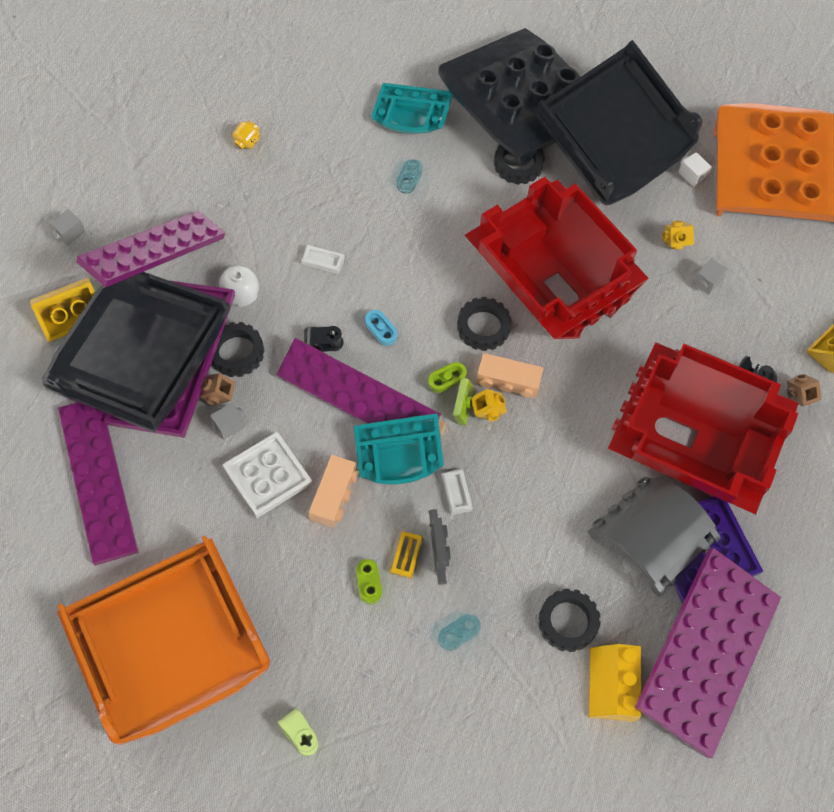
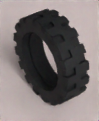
(517, 176)
(476, 340)
(243, 366)
(582, 601)

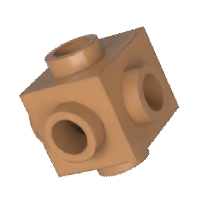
(217, 389)
(804, 389)

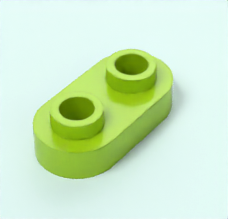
(446, 377)
(369, 580)

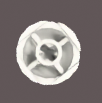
(243, 282)

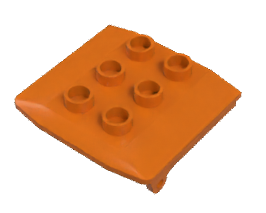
(775, 161)
(164, 643)

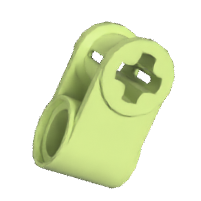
(297, 729)

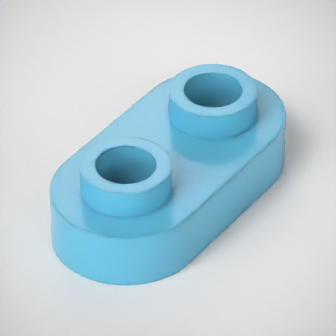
(381, 329)

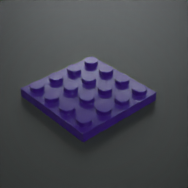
(732, 545)

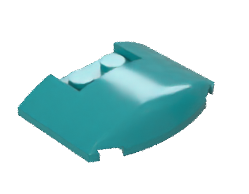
(411, 108)
(399, 449)

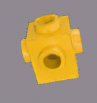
(678, 234)
(489, 405)

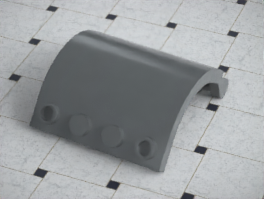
(658, 529)

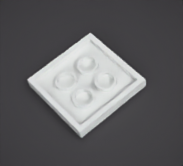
(267, 474)

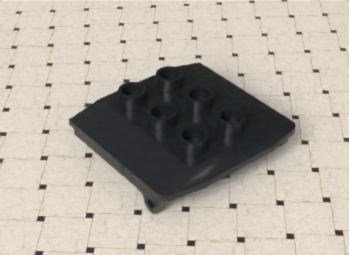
(504, 84)
(619, 125)
(136, 348)

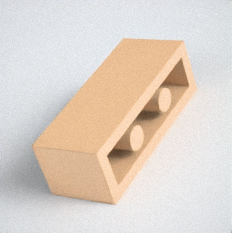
(509, 375)
(333, 491)

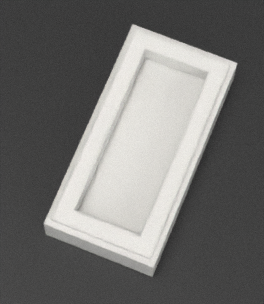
(323, 259)
(457, 492)

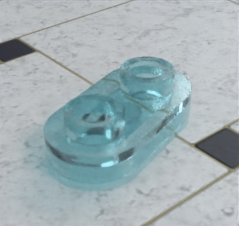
(409, 174)
(459, 631)

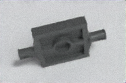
(440, 552)

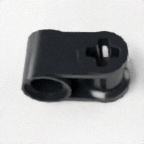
(322, 338)

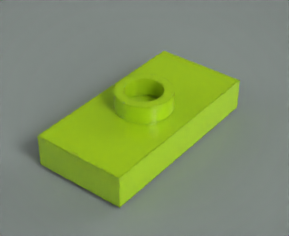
(463, 402)

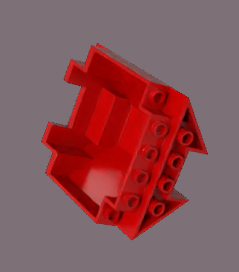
(564, 235)
(733, 410)

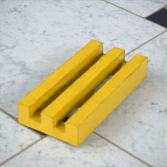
(401, 572)

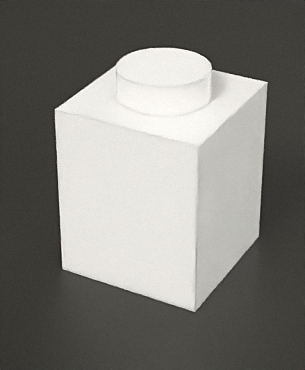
(694, 169)

